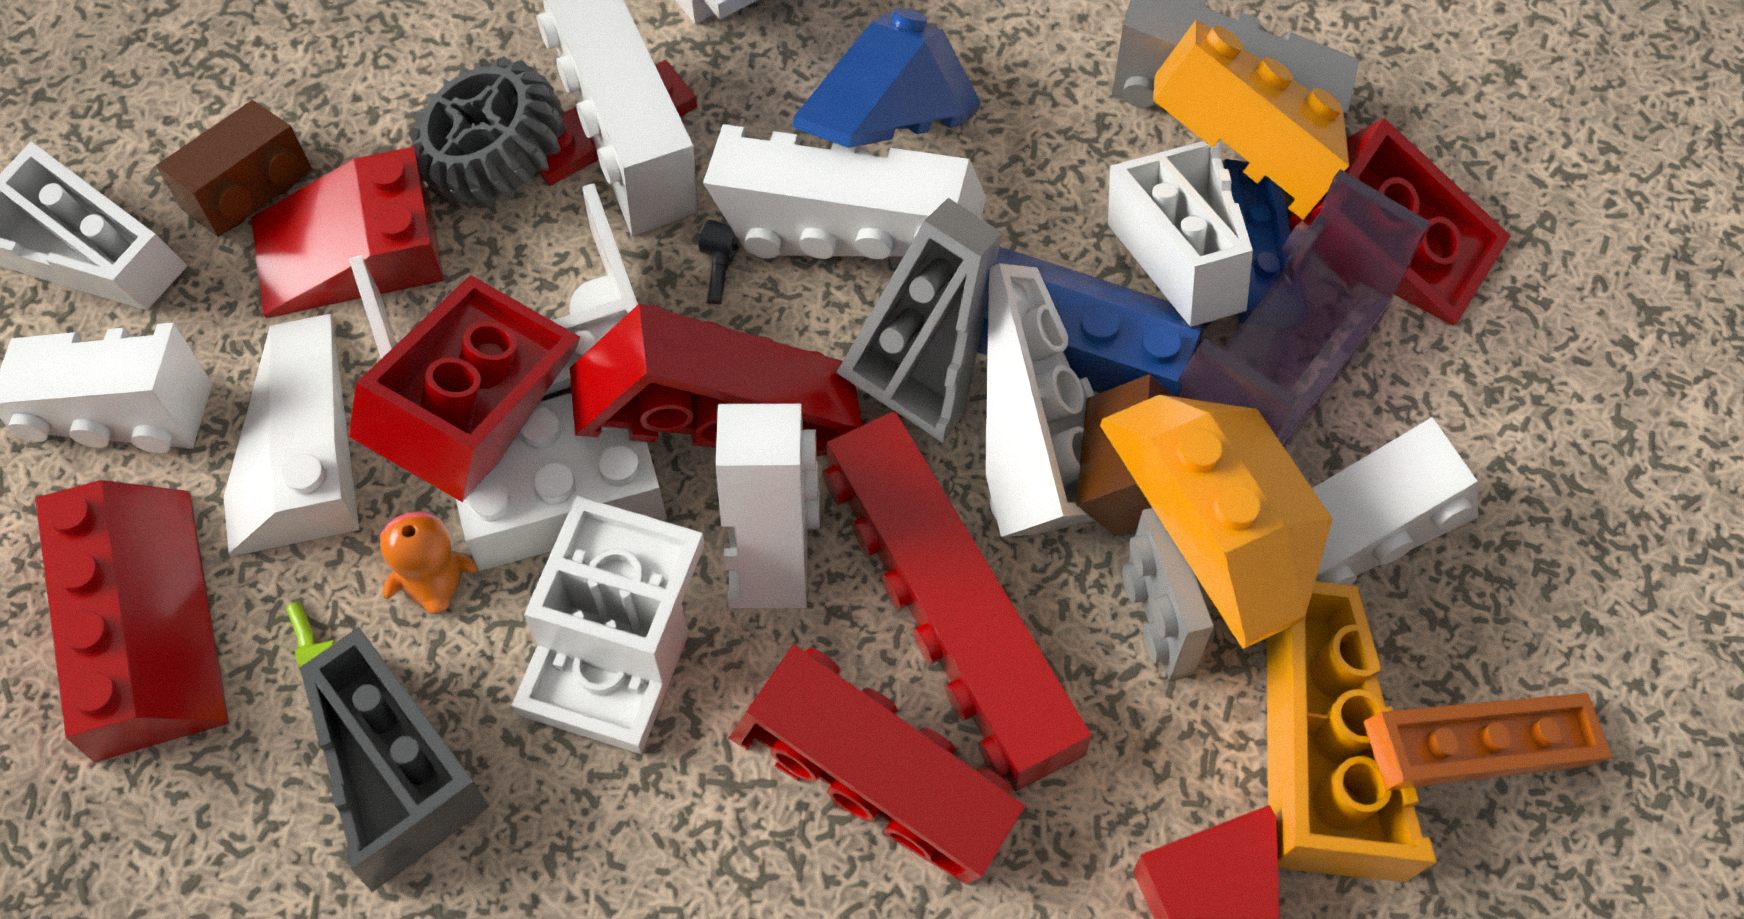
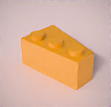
(1256, 111)

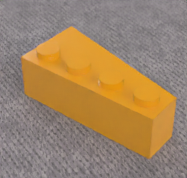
(1320, 759)

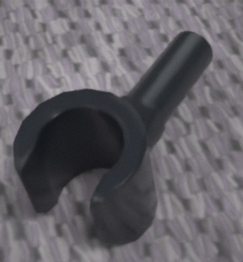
(720, 242)

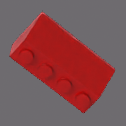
(129, 617)

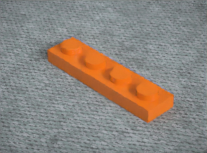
(1485, 740)

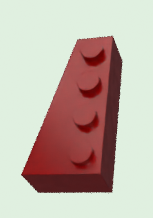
(674, 370)
(880, 764)

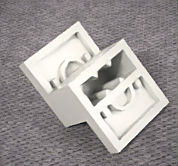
(608, 624)

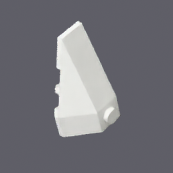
(1031, 408)
(293, 452)

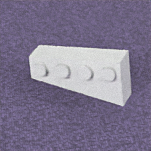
(623, 109)
(833, 200)

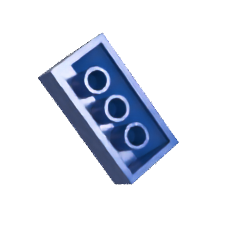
(1112, 328)

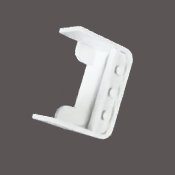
(592, 308)

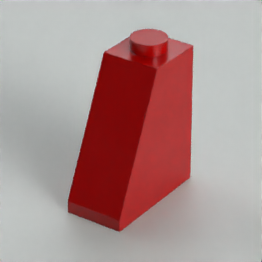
(1215, 872)

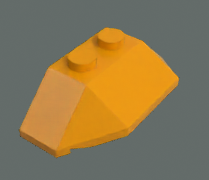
(1229, 506)

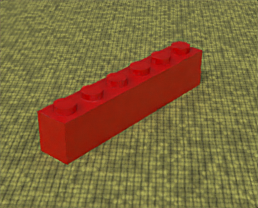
(957, 603)

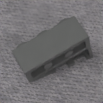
(385, 760)

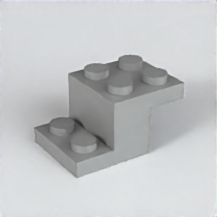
(1170, 597)

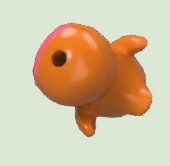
(422, 560)

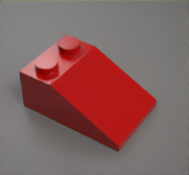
(362, 208)
(1460, 237)
(460, 387)

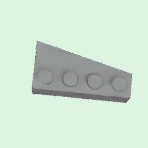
(1157, 26)

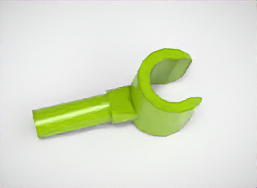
(306, 641)

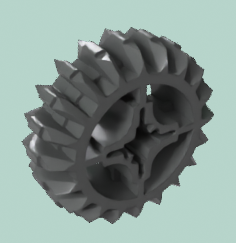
(487, 132)

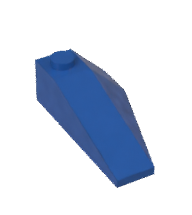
(890, 80)

